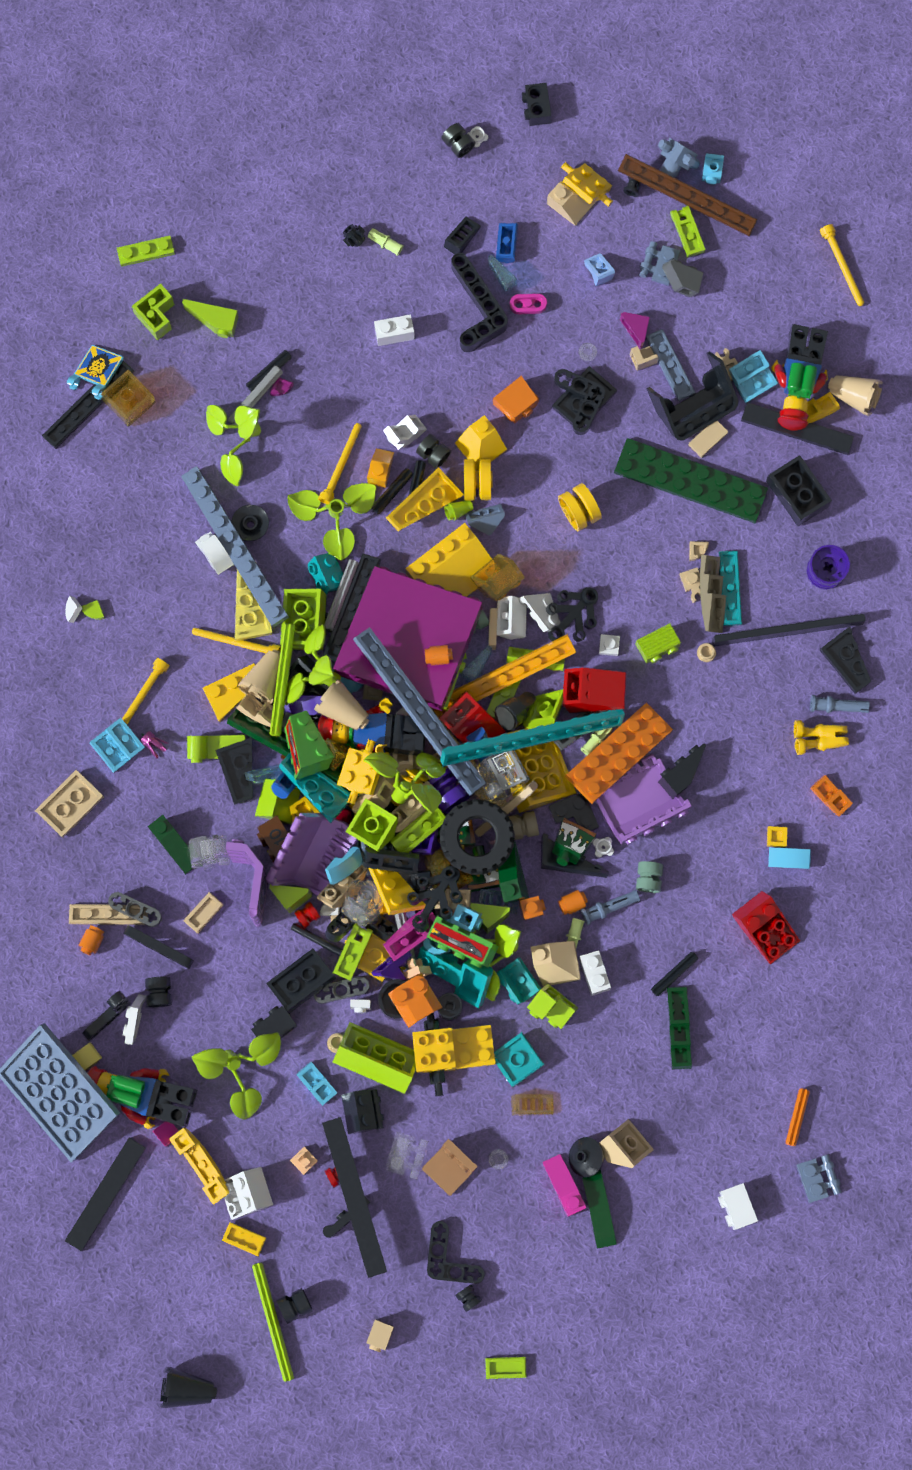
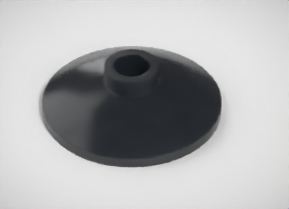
(248, 514)
(592, 1159)

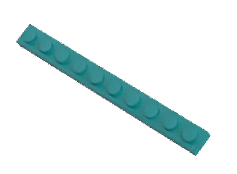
(531, 737)

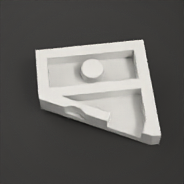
(537, 605)
(134, 1015)

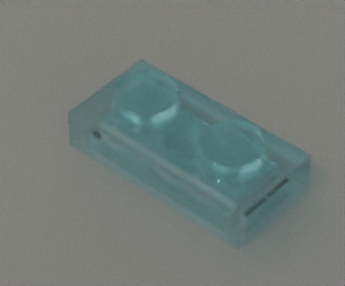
(259, 775)

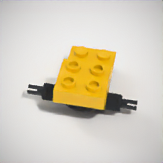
(451, 1049)

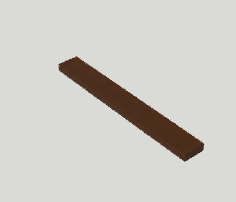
(687, 195)

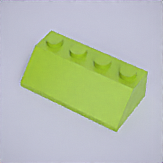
(376, 1057)

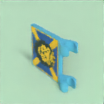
(98, 368)

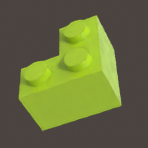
(151, 311)
(552, 1005)

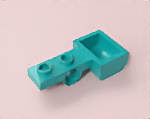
(469, 979)

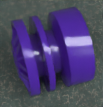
(832, 557)
(451, 794)

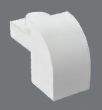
(405, 432)
(214, 552)

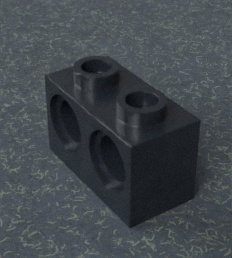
(537, 104)

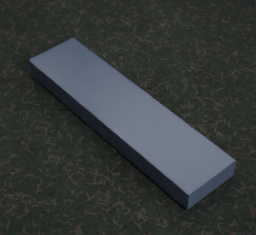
(670, 365)

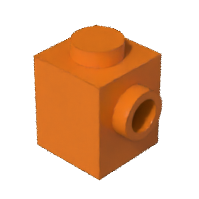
(532, 907)

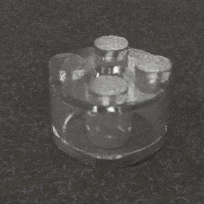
(208, 851)
(363, 902)

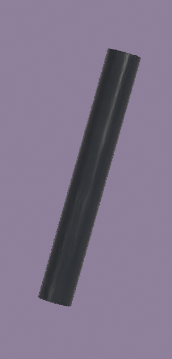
(316, 939)

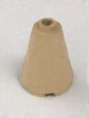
(856, 392)
(262, 678)
(342, 707)

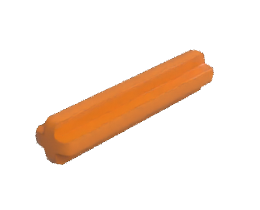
(797, 1117)

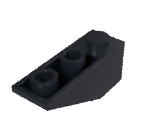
(680, 777)

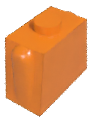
(516, 400)

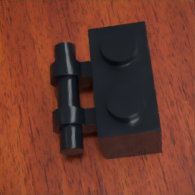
(362, 1111)

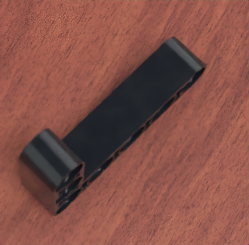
(481, 302)

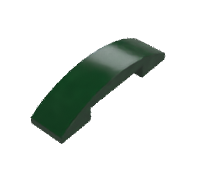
(599, 1210)

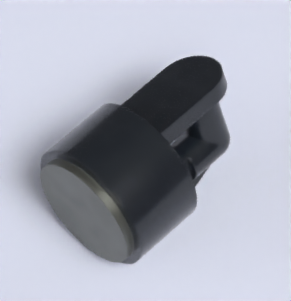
(514, 711)

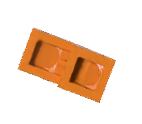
(831, 796)

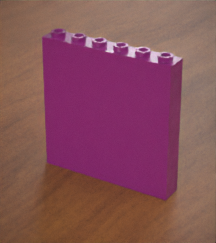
(408, 620)

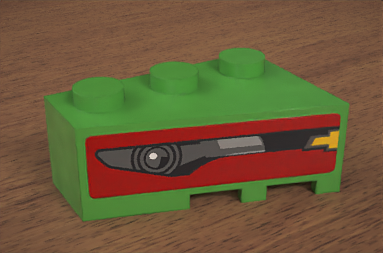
(306, 746)
(462, 942)

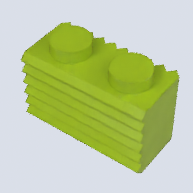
(658, 644)

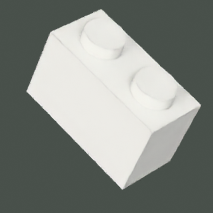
(394, 330)
(511, 618)
(595, 973)
(738, 1207)

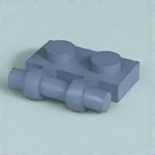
(664, 256)
(812, 1179)

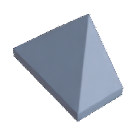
(486, 519)

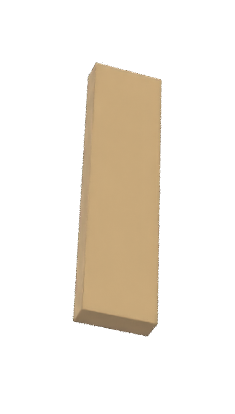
(509, 806)
(102, 915)

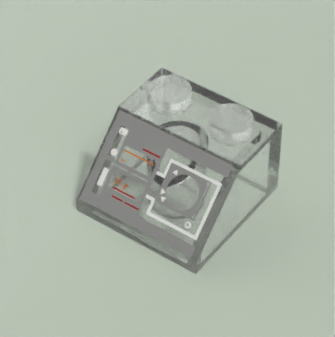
(502, 775)

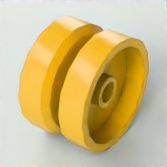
(477, 479)
(579, 507)

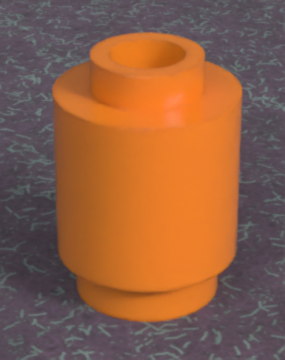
(438, 655)
(572, 902)
(91, 940)

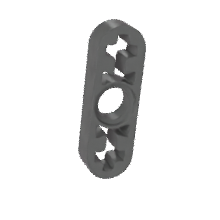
(119, 908)
(328, 999)

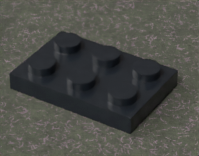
(568, 403)
(301, 980)

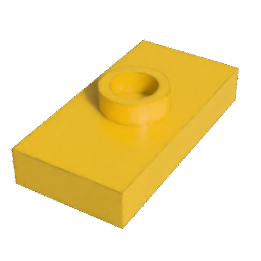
(244, 1239)

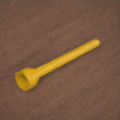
(828, 233)
(328, 495)
(231, 640)
(159, 667)

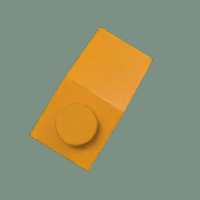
(380, 468)

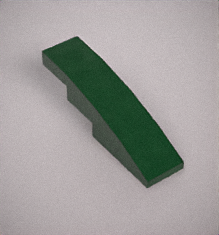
(679, 1028)

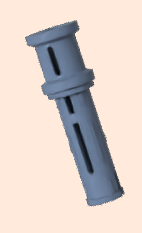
(829, 704)
(601, 910)

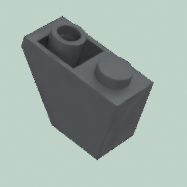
(683, 278)

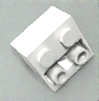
(247, 1193)

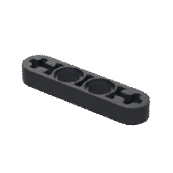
(158, 947)

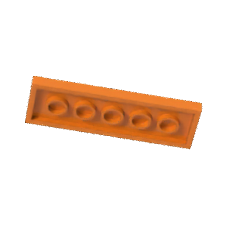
(618, 753)

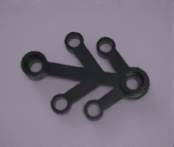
(575, 612)
(435, 895)

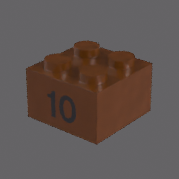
(272, 835)

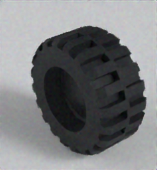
(477, 810)

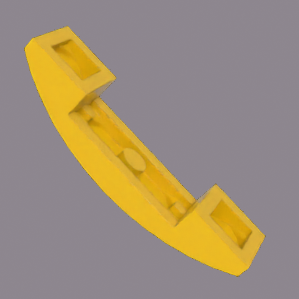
(202, 1164)

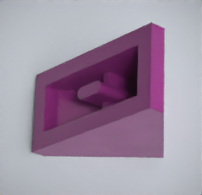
(636, 326)

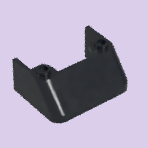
(703, 407)

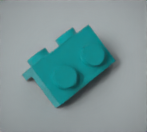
(325, 572)
(518, 981)

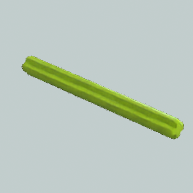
(282, 680)
(273, 1322)

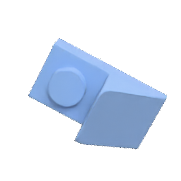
(600, 269)

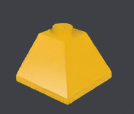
(481, 442)

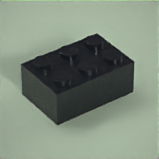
(798, 490)

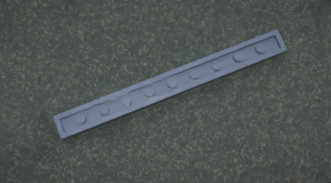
(235, 547)
(416, 706)

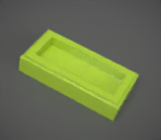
(505, 1367)

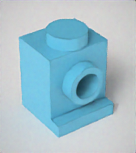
(712, 162)
(460, 915)

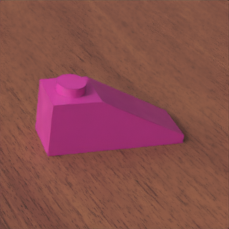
(406, 937)
(564, 1185)

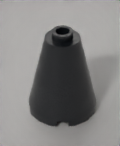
(185, 1389)

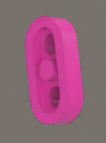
(528, 302)

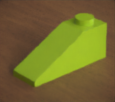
(218, 319)

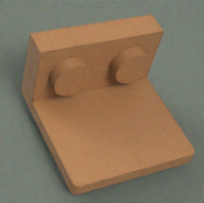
(449, 1167)

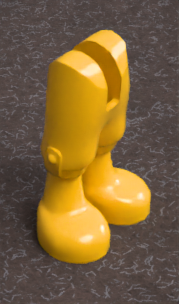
(825, 735)

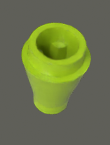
(457, 509)

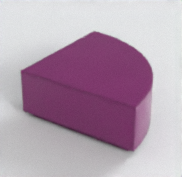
(281, 387)

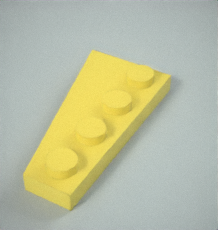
(249, 617)

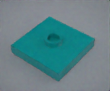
(517, 1059)

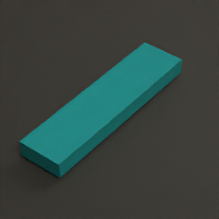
(731, 587)

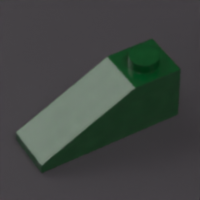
(172, 842)
(512, 879)

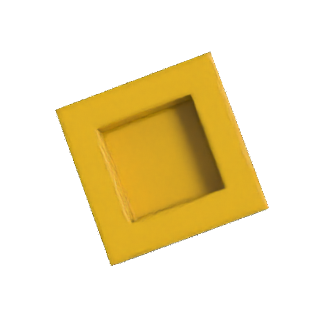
(776, 836)

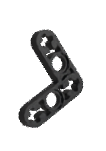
(585, 393)
(344, 928)
(118, 1003)
(445, 1266)

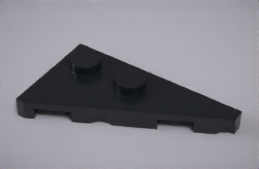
(583, 867)

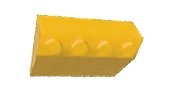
(452, 562)
(547, 768)

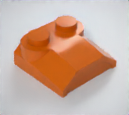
(414, 1000)

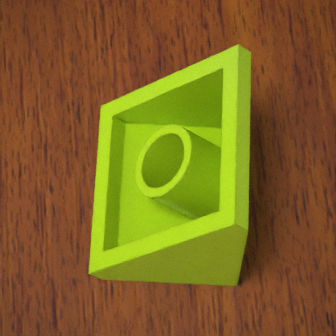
(544, 710)
(271, 805)
(373, 825)
(291, 897)
(491, 915)

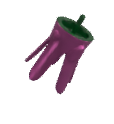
(150, 739)

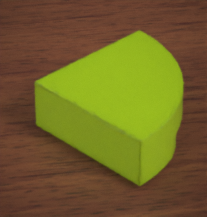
(93, 610)

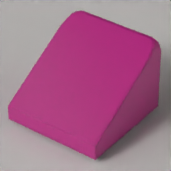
(164, 1132)

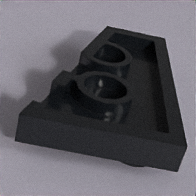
(845, 658)
(235, 761)

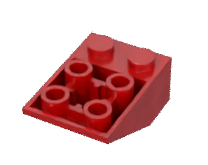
(593, 690)
(467, 716)
(766, 927)

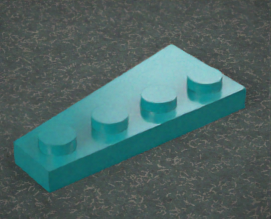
(320, 790)

